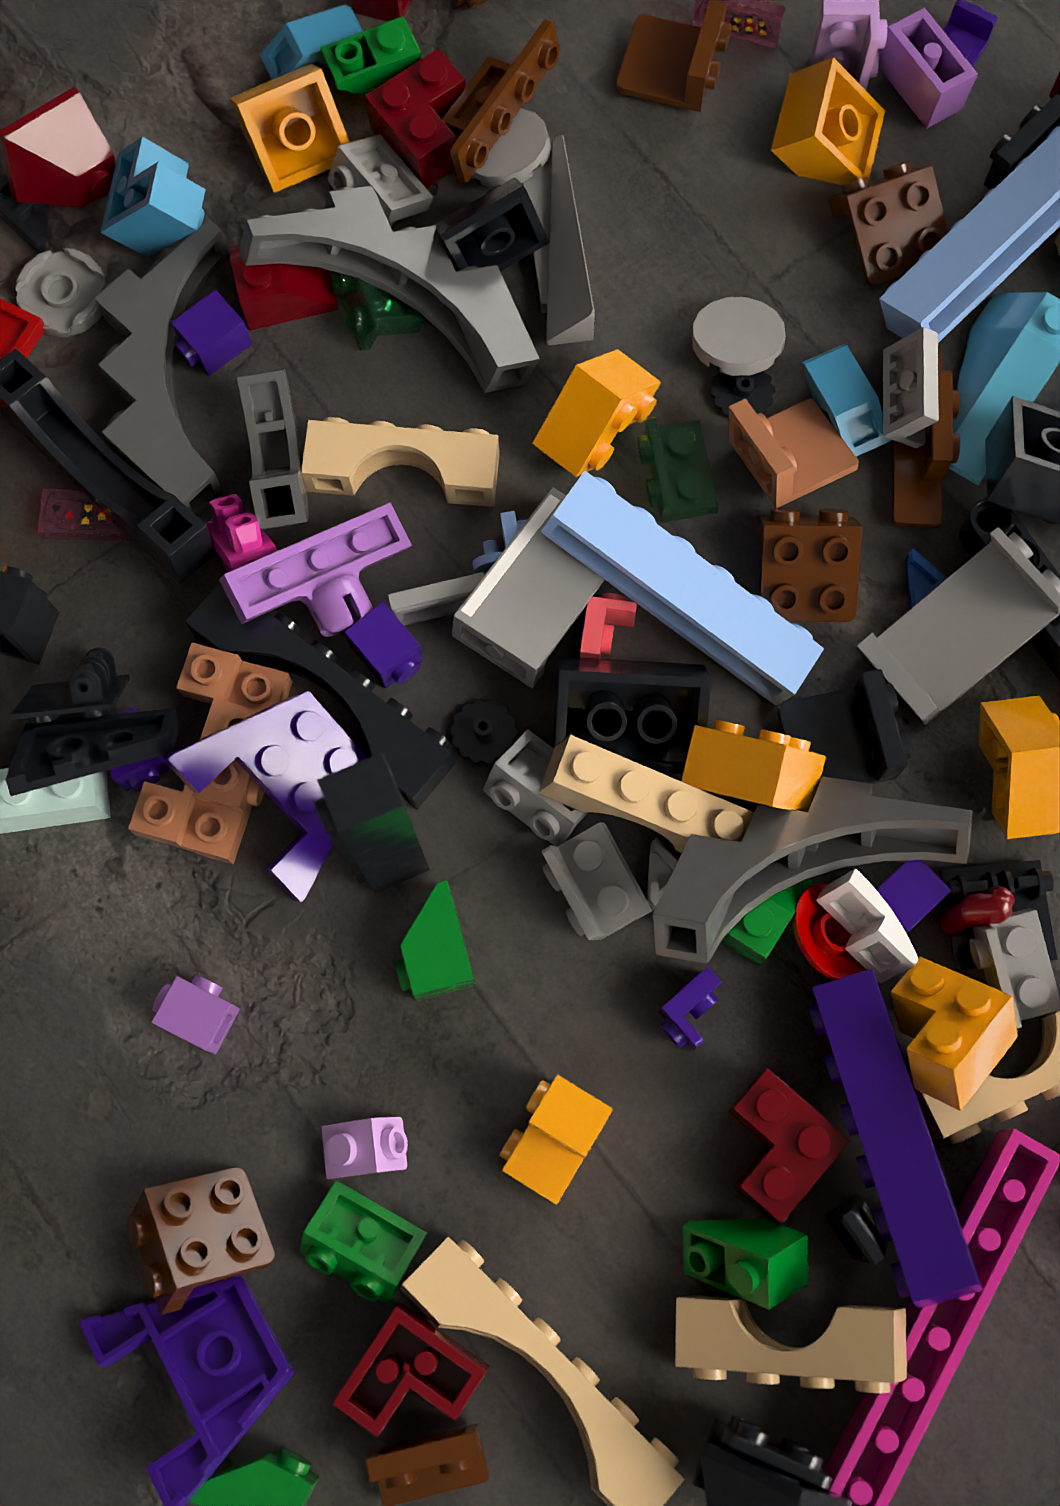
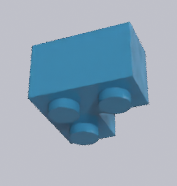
(151, 199)

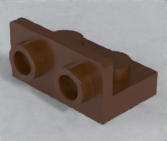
(428, 1465)

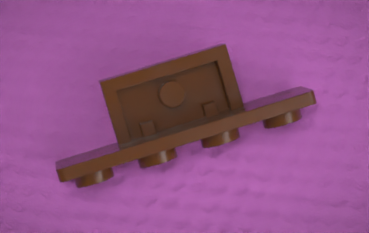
(495, 97)
(920, 470)

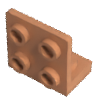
(789, 450)

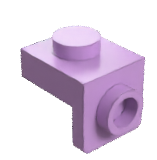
(364, 1147)

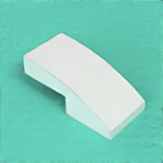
(875, 931)

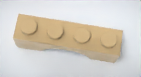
(344, 454)
(613, 785)
(998, 1095)
(858, 1346)

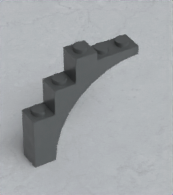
(413, 266)
(142, 366)
(844, 828)

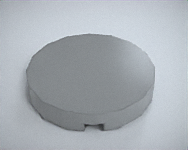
(516, 151)
(61, 291)
(738, 335)

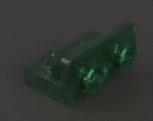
(373, 310)
(679, 470)

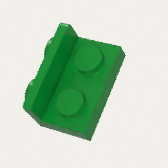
(361, 1243)

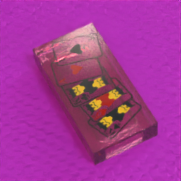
(750, 19)
(74, 516)

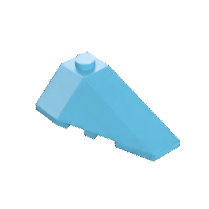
(1006, 355)

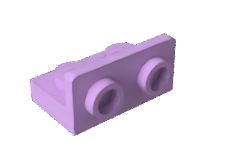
(852, 35)

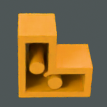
(591, 409)
(1024, 751)
(762, 770)
(956, 1029)
(557, 1138)

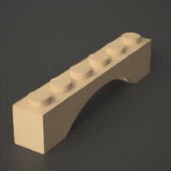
(620, 1460)

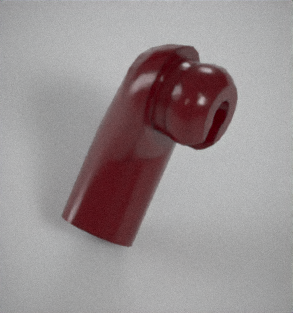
(978, 910)

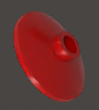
(822, 937)

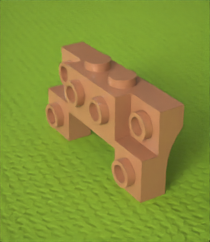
(217, 816)

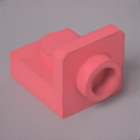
(600, 611)

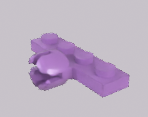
(320, 572)

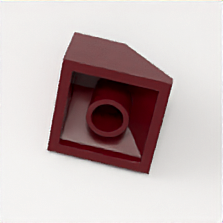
(58, 154)
(281, 291)

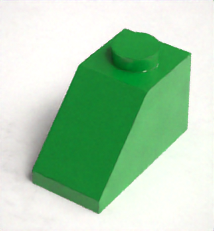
(763, 925)
(435, 949)
(260, 1482)

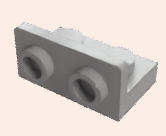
(378, 165)
(910, 387)
(516, 785)
(595, 883)
(1017, 963)

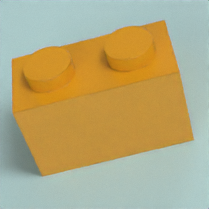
(827, 125)
(291, 126)

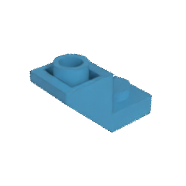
(301, 40)
(847, 397)

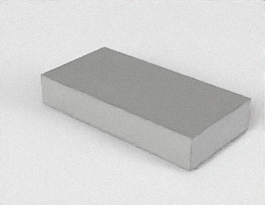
(433, 599)

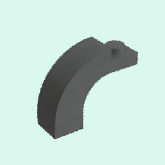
(275, 450)

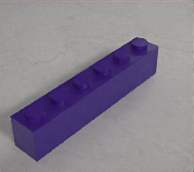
(896, 1142)

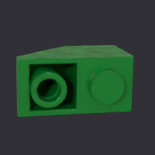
(372, 56)
(747, 1258)

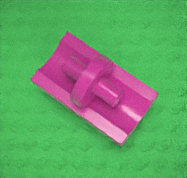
(237, 533)

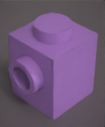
(195, 1012)

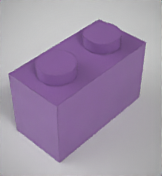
(926, 68)

